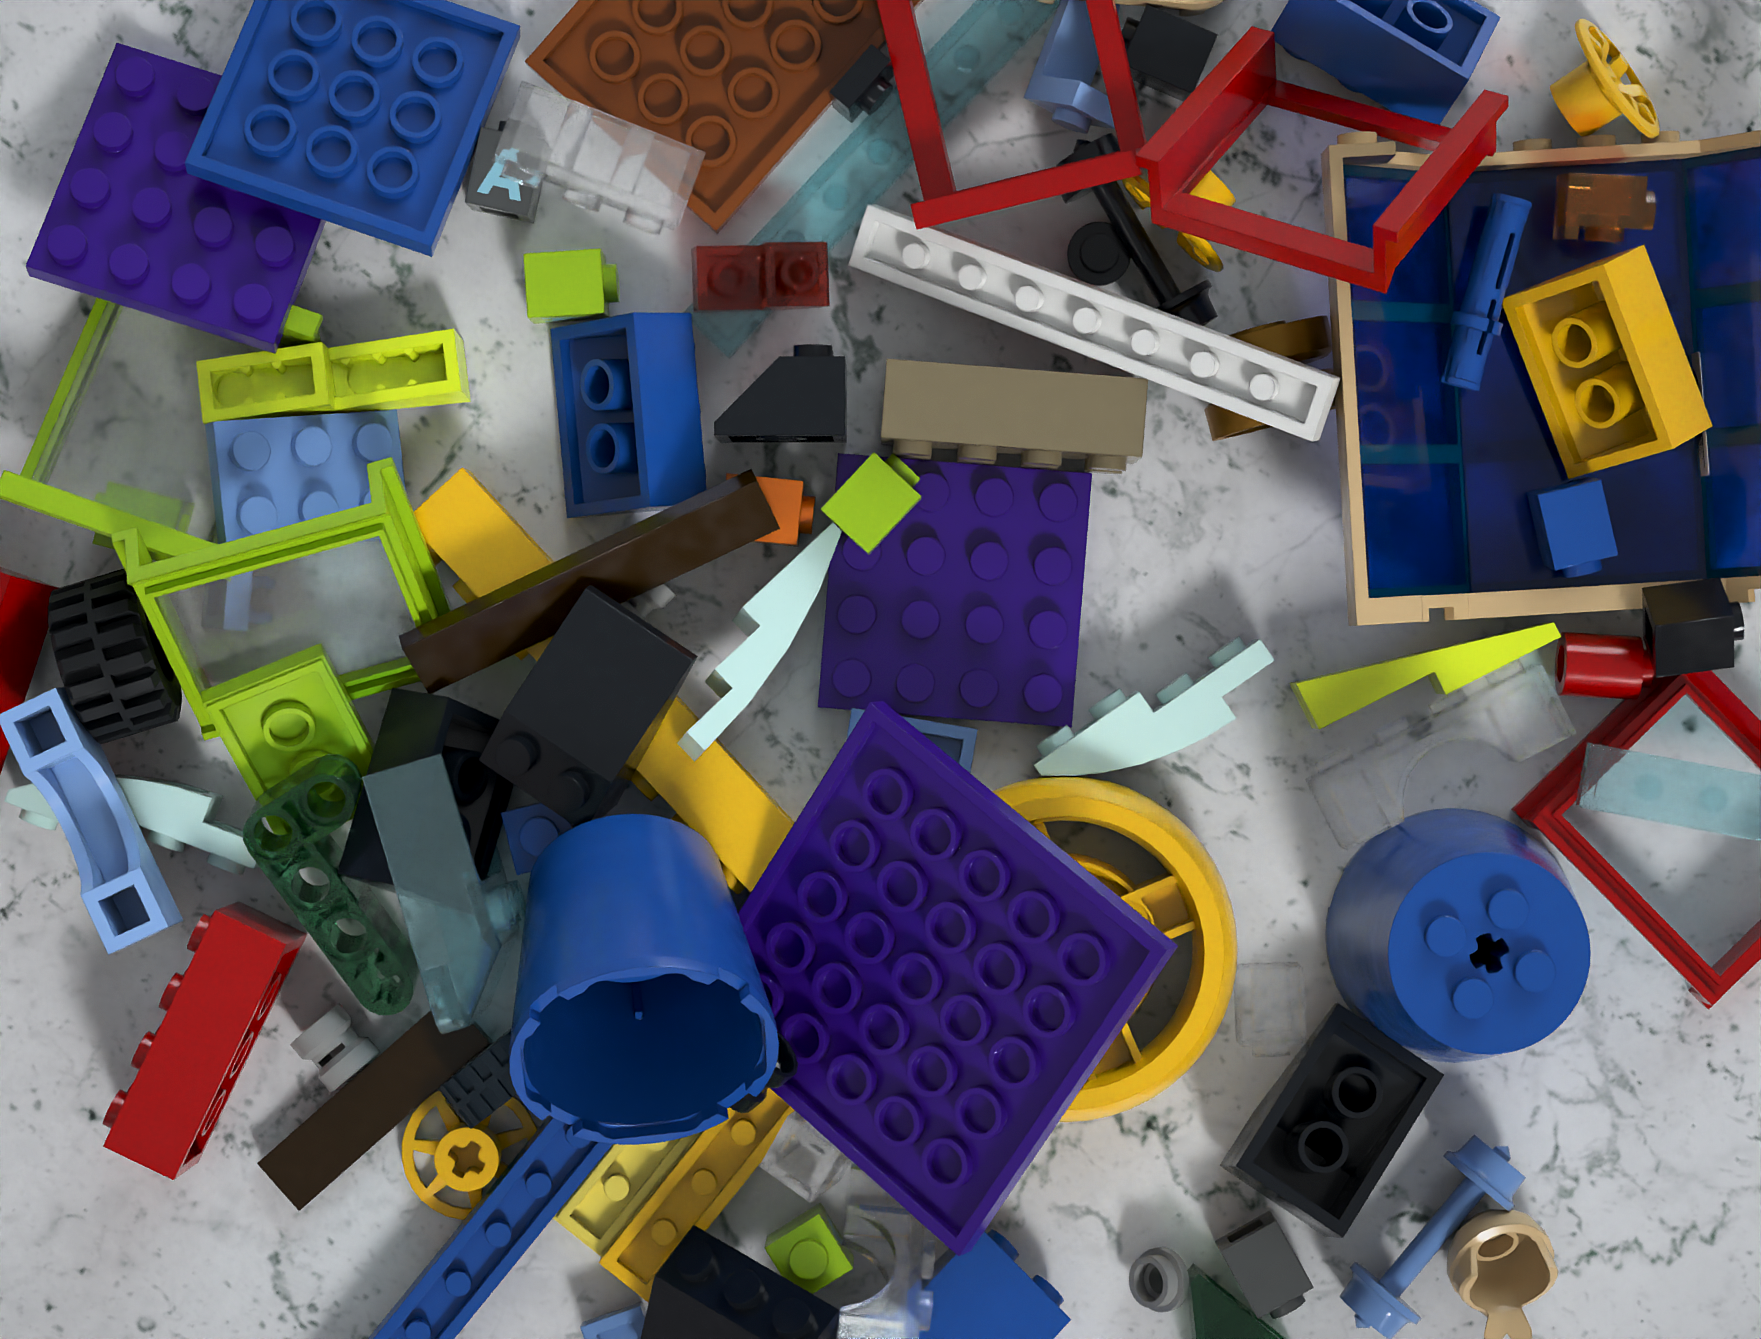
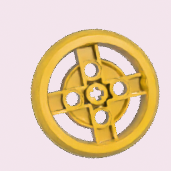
(1175, 902)

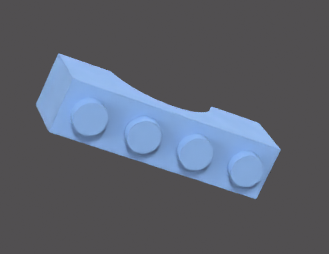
(113, 859)

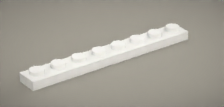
(1096, 323)

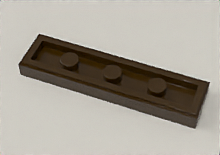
(369, 1107)

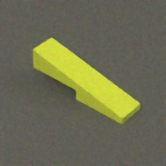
(338, 379)
(1447, 667)

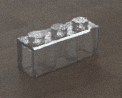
(597, 159)

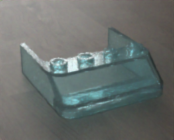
(454, 919)

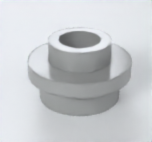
(1159, 1280)

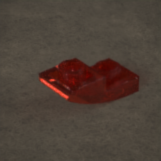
(760, 277)

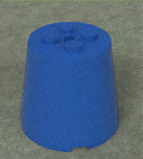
(1413, 918)
(636, 986)

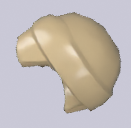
(1499, 1267)

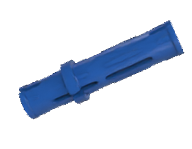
(1483, 300)

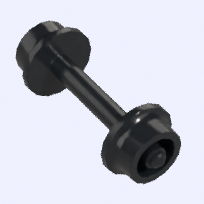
(1191, 304)

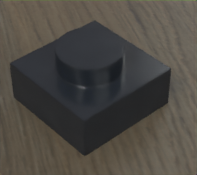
(863, 85)

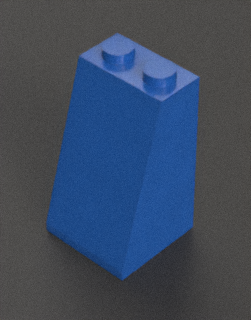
(991, 1296)

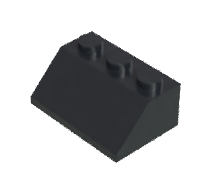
(418, 728)
(724, 1294)

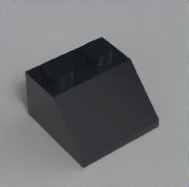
(791, 401)

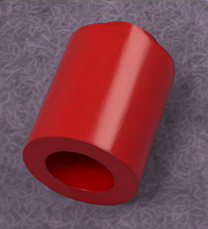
(1601, 666)

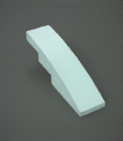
(770, 624)

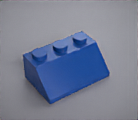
(1393, 51)
(628, 413)

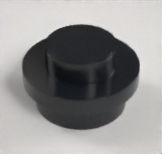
(1097, 254)

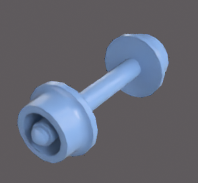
(1379, 1301)

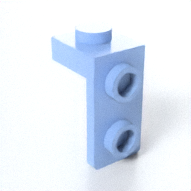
(1067, 70)

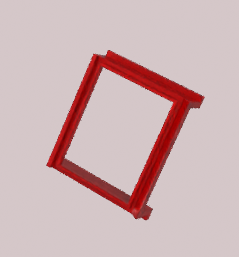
(1231, 100)
(928, 144)
(1621, 729)

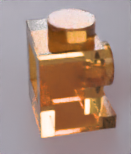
(1602, 206)

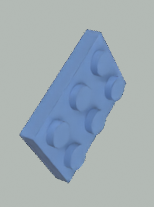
(295, 467)

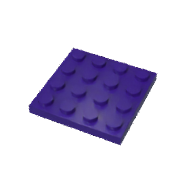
(159, 238)
(964, 599)

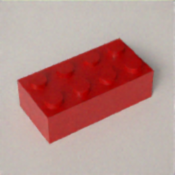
(203, 1039)

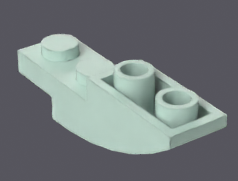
(1132, 733)
(170, 809)

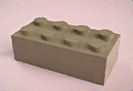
(1013, 413)

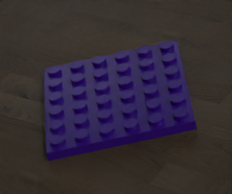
(938, 974)

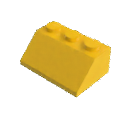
(1607, 363)

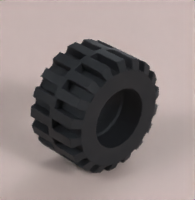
(111, 658)

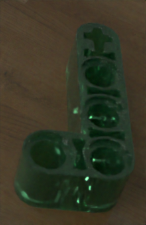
(343, 897)

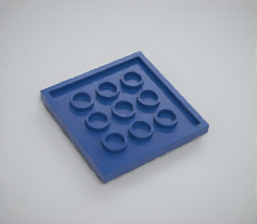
(356, 110)

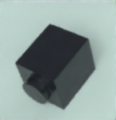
(1166, 52)
(1690, 627)

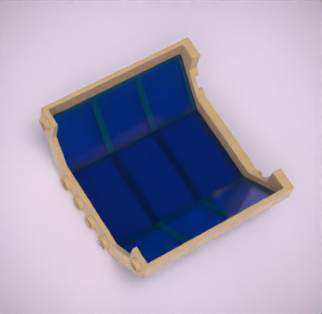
(1444, 470)

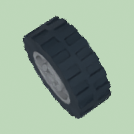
(482, 1083)

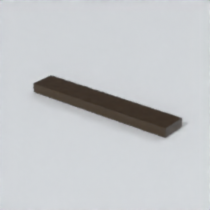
(617, 566)

